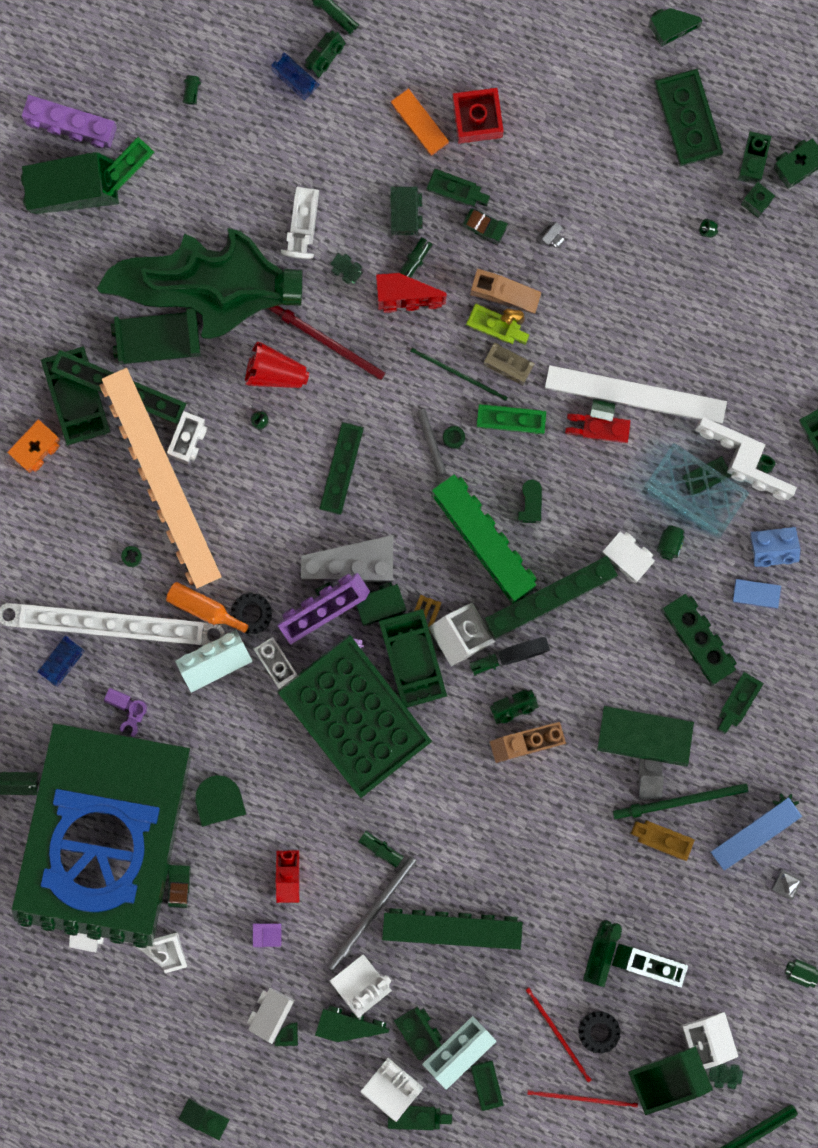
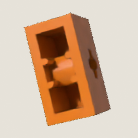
(22, 449)

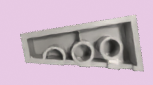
(369, 559)

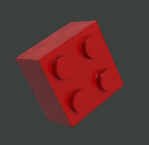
(477, 115)

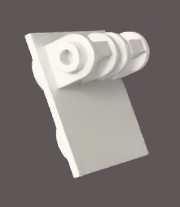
(361, 985)
(391, 1089)

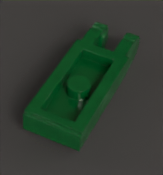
(602, 953)

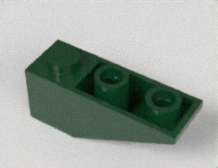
(341, 1027)

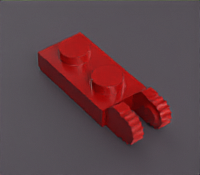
(600, 429)

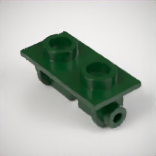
(331, 46)
(524, 704)
(18, 783)

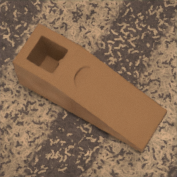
(504, 291)
(527, 742)

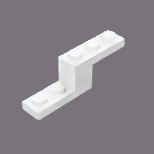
(745, 459)

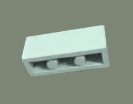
(213, 661)
(459, 1052)

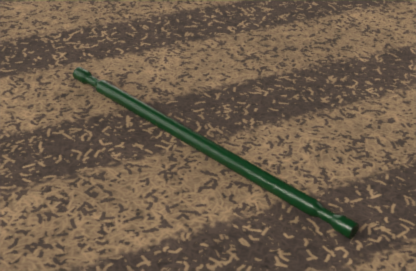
(461, 375)

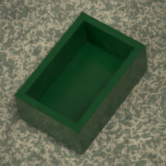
(670, 1080)

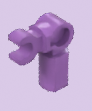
(122, 701)

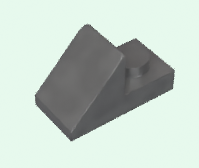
(650, 779)

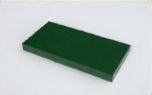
(688, 117)
(645, 736)

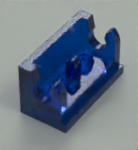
(294, 76)
(61, 661)

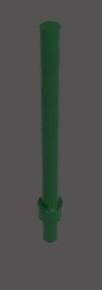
(636, 810)

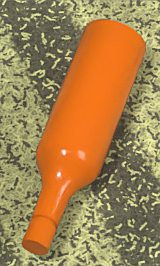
(202, 607)

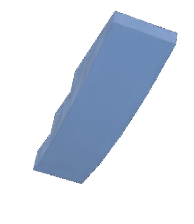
(756, 834)

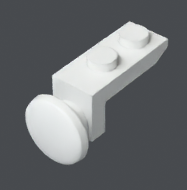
(302, 223)

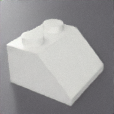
(461, 634)
(270, 1015)

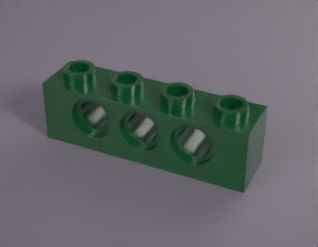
(712, 672)

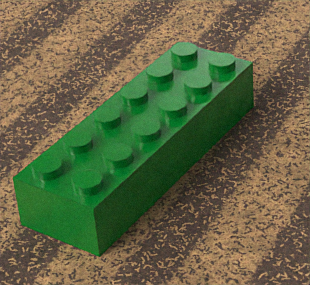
(483, 538)

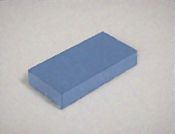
(756, 593)

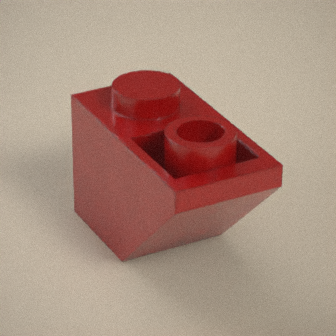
(287, 876)

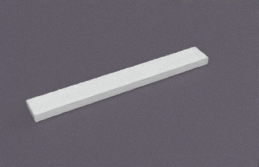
(635, 394)

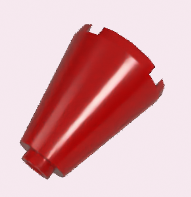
(274, 369)

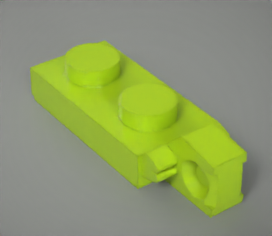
(491, 324)

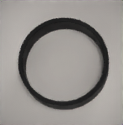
(524, 651)

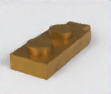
(663, 839)

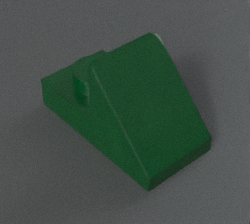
(203, 1119)

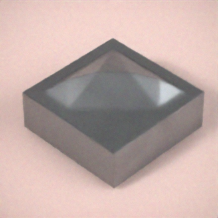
(786, 884)

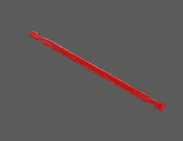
(559, 1036)
(580, 1098)

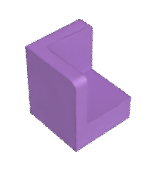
(267, 935)

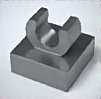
(550, 235)

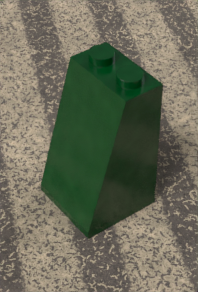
(68, 184)

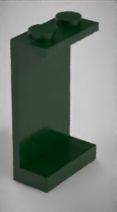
(156, 337)

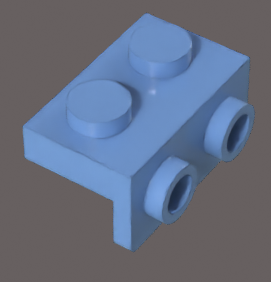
(775, 547)

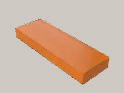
(419, 122)

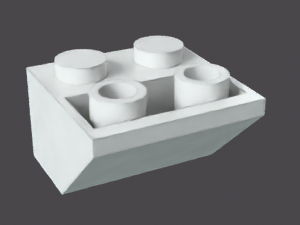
(711, 1039)

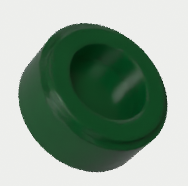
(453, 437)

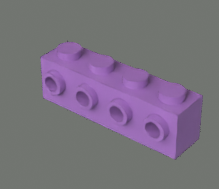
(69, 121)
(323, 608)

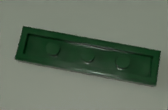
(341, 468)

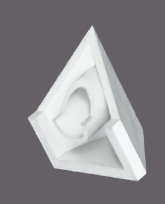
(167, 952)

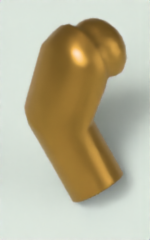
(511, 314)

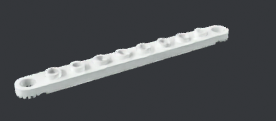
(109, 624)

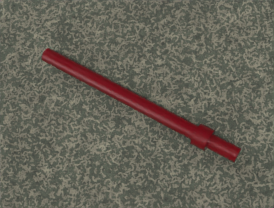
(289, 317)

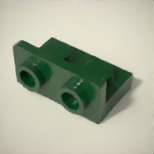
(418, 1032)

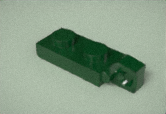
(456, 189)
(739, 701)
(420, 1119)

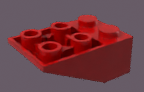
(401, 291)

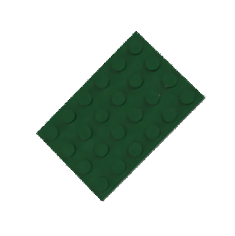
(354, 716)

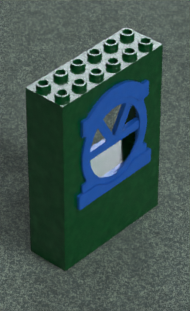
(113, 776)

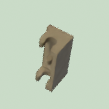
(508, 364)

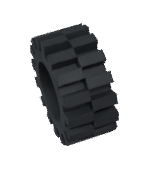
(264, 607)
(613, 1032)

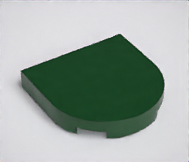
(218, 800)

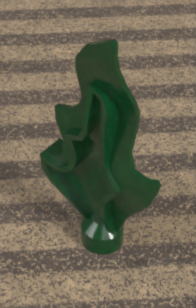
(216, 284)

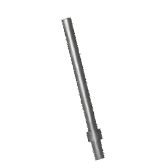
(343, 949)

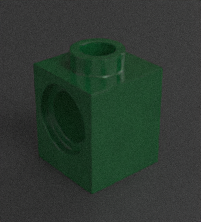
(758, 199)

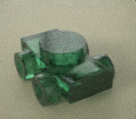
(342, 265)
(723, 1074)

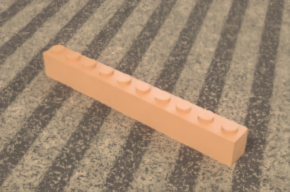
(161, 478)

